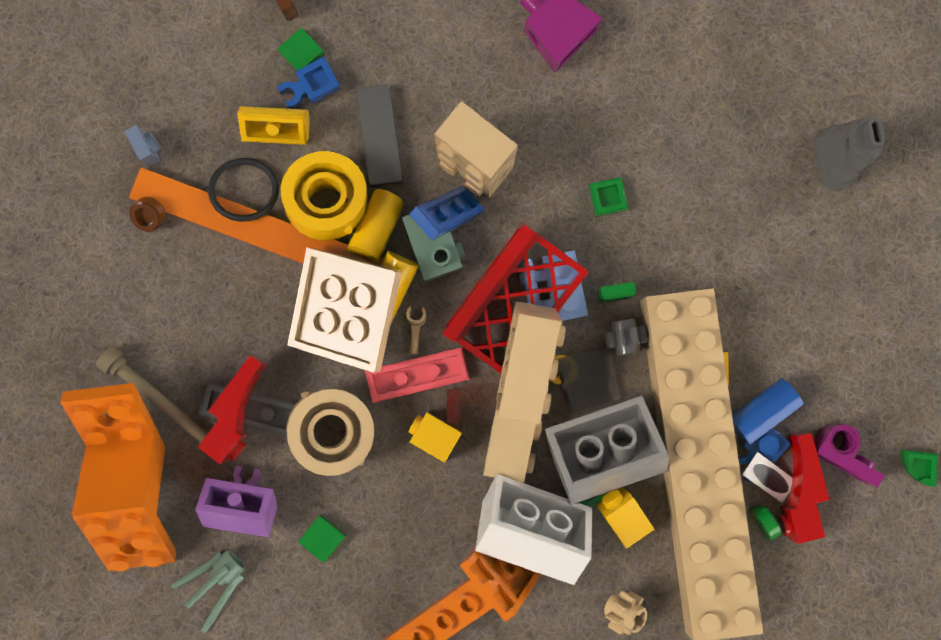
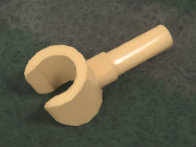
(415, 329)

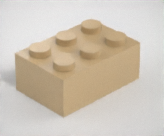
(474, 150)
(529, 363)

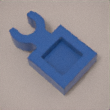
(314, 81)
(769, 445)

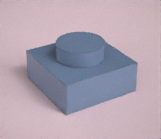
(144, 145)

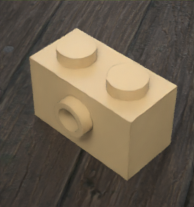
(510, 448)

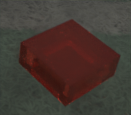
(454, 406)

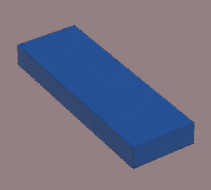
(446, 212)

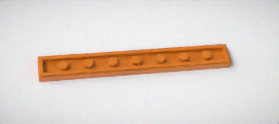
(264, 232)

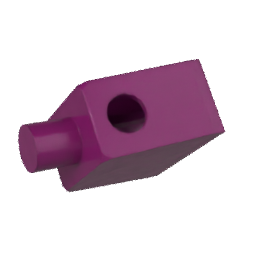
(559, 28)

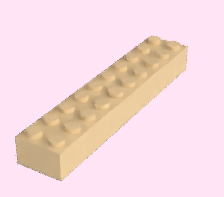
(703, 466)

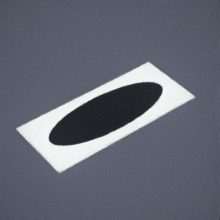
(769, 477)

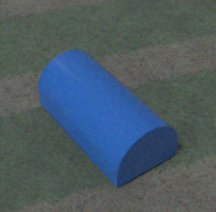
(766, 411)

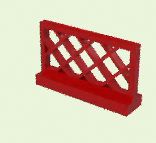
(492, 281)

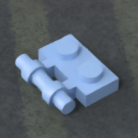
(575, 306)

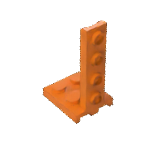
(489, 586)

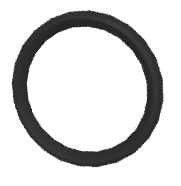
(243, 161)

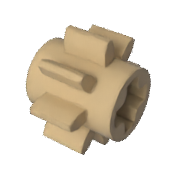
(625, 613)

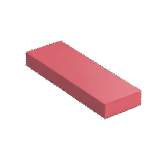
(417, 375)

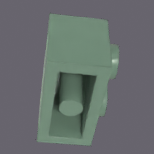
(435, 257)

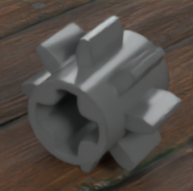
(625, 337)

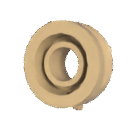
(336, 458)

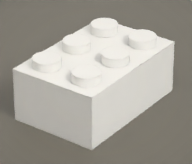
(535, 530)

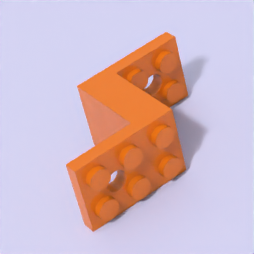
(119, 477)

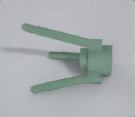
(226, 569)

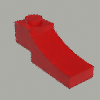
(227, 435)
(800, 515)

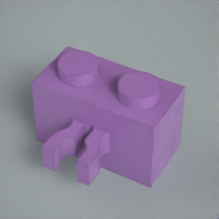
(237, 505)

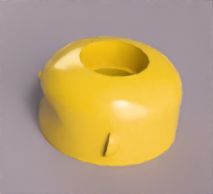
(319, 172)

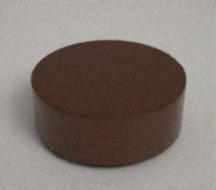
(147, 214)

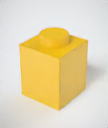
(434, 436)
(624, 516)

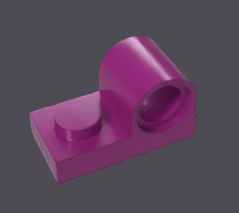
(843, 457)

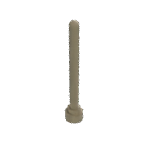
(114, 363)

